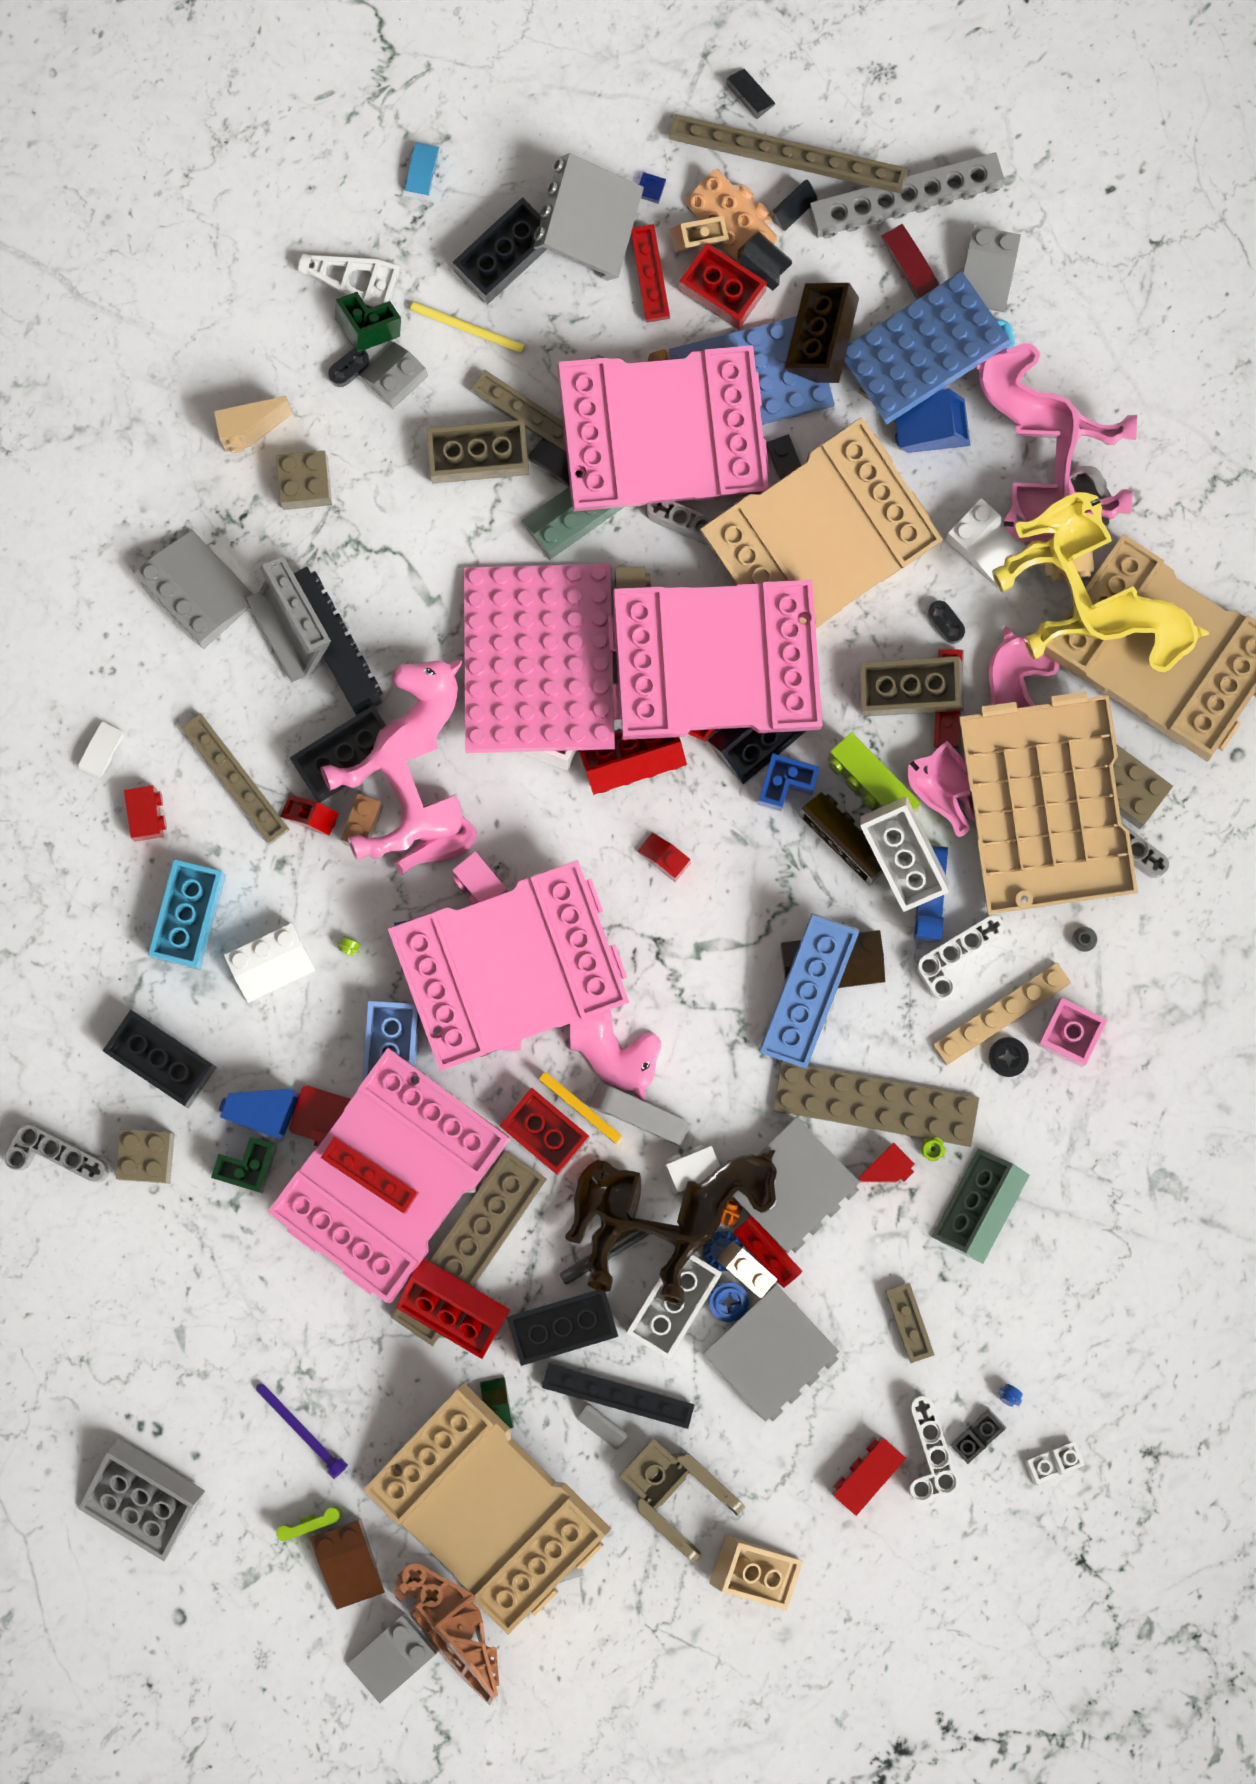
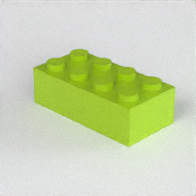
(867, 774)

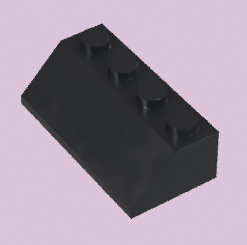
(748, 751)

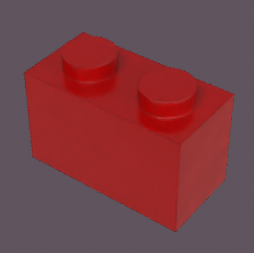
(144, 813)

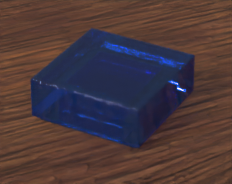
(652, 188)

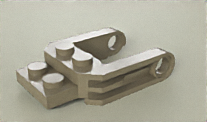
(657, 1475)

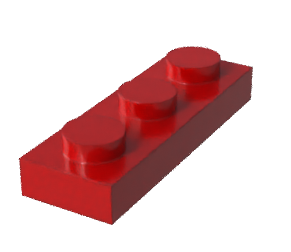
(767, 1251)

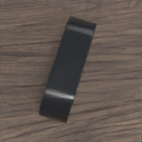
(352, 372)
(941, 625)

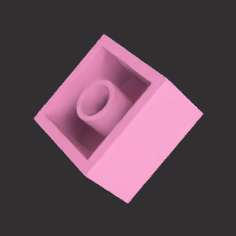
(477, 879)
(1072, 1032)

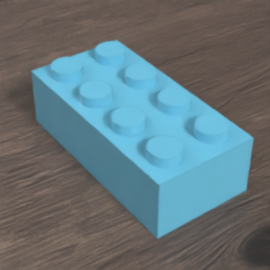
(187, 914)

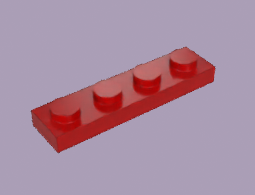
(650, 273)
(947, 723)
(369, 1175)

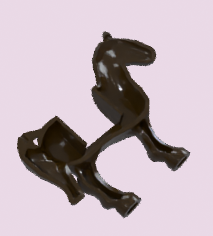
(701, 1213)

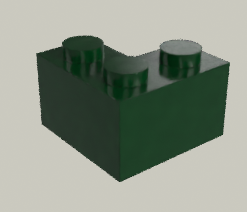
(366, 326)
(250, 1172)

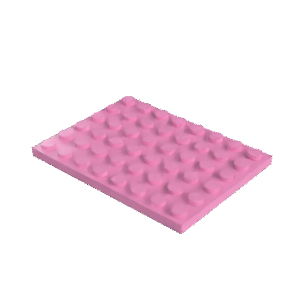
(538, 658)

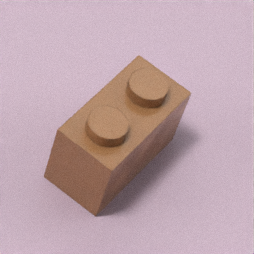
(362, 818)

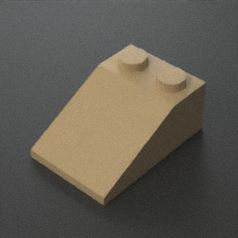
(248, 423)
(755, 1572)

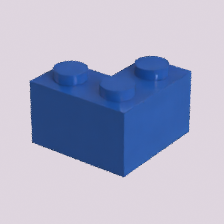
(786, 774)

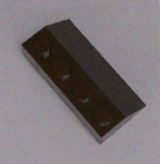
(822, 331)
(841, 835)
(864, 964)

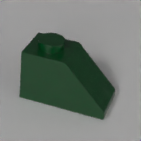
(496, 1397)

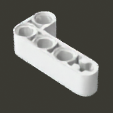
(962, 952)
(928, 1446)

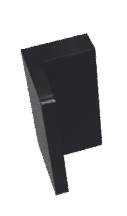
(764, 259)

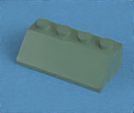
(558, 527)
(980, 1205)

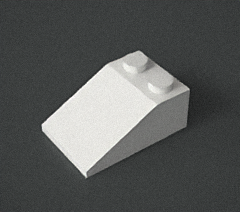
(983, 539)

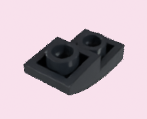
(553, 460)
(978, 1436)

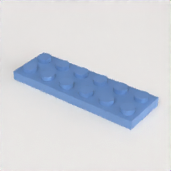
(809, 990)

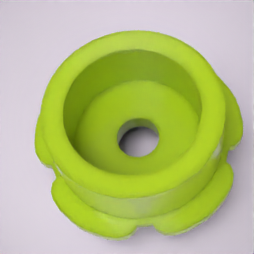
(348, 946)
(933, 1142)

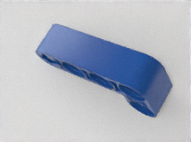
(929, 914)

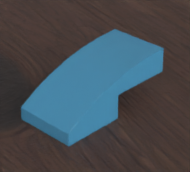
(422, 168)

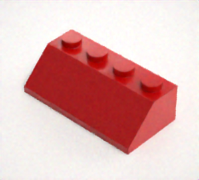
(631, 761)
(452, 1308)

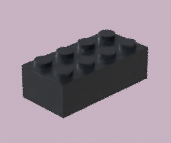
(500, 252)
(341, 748)
(159, 1059)
(562, 1326)

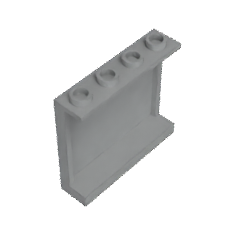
(588, 215)
(288, 620)
(807, 1187)
(772, 1353)

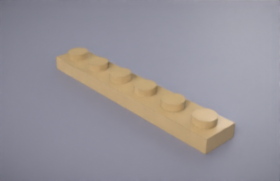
(1001, 1014)

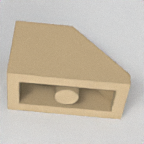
(697, 233)

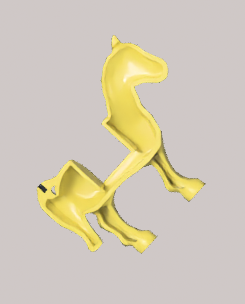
(1111, 618)

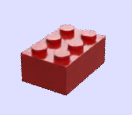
(722, 286)
(544, 1131)

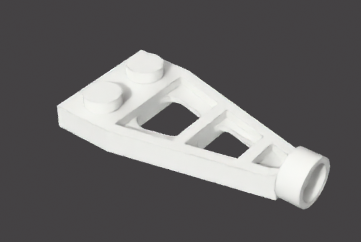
(381, 283)

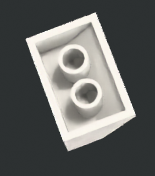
(269, 962)

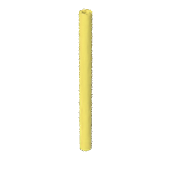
(467, 327)

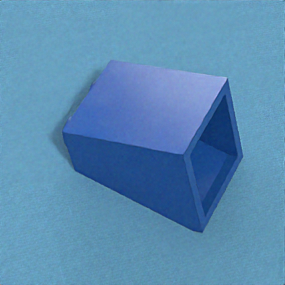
(934, 424)
(261, 1110)

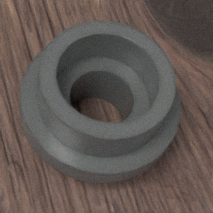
(1078, 944)

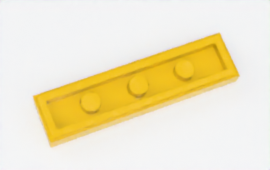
(580, 1107)

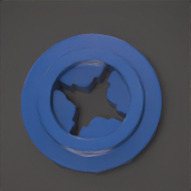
(710, 1248)
(736, 1309)

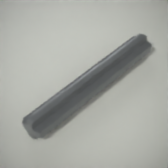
(622, 1244)

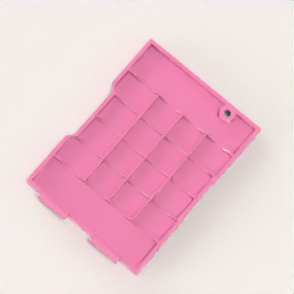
(663, 429)
(715, 659)
(510, 965)
(415, 1135)

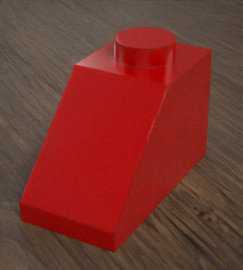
(309, 814)
(664, 856)
(888, 1167)

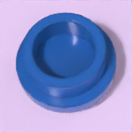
(1010, 1395)

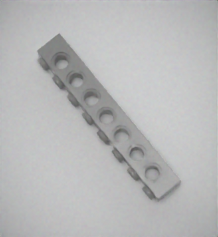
(985, 166)

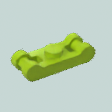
(309, 1524)

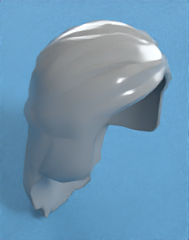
(1089, 480)

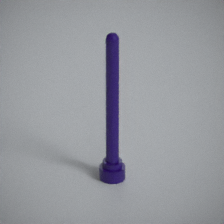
(334, 1464)

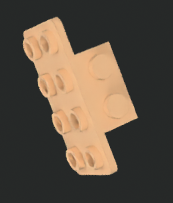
(741, 212)

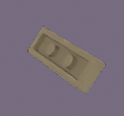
(909, 1323)

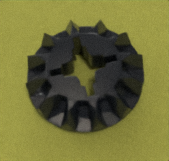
(1016, 1048)

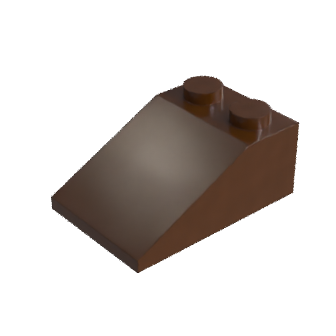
(347, 1564)

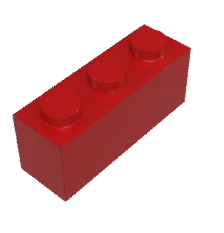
(868, 1475)

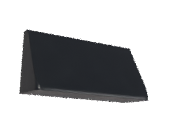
(750, 93)
(794, 205)

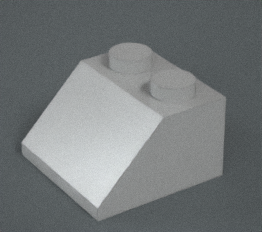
(394, 374)

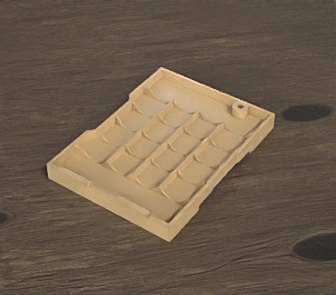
(830, 521)
(1202, 691)
(1047, 803)
(487, 1510)

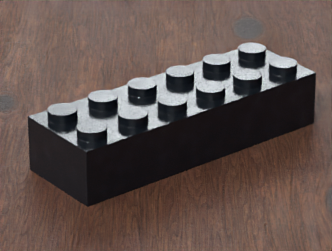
(342, 651)

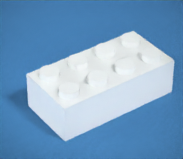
(904, 854)
(665, 1324)

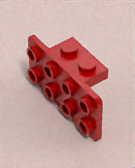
(316, 1113)

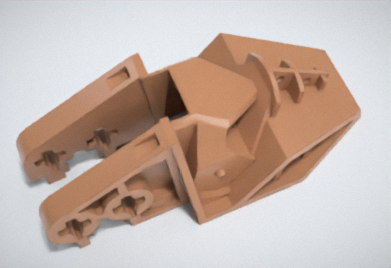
(451, 1625)

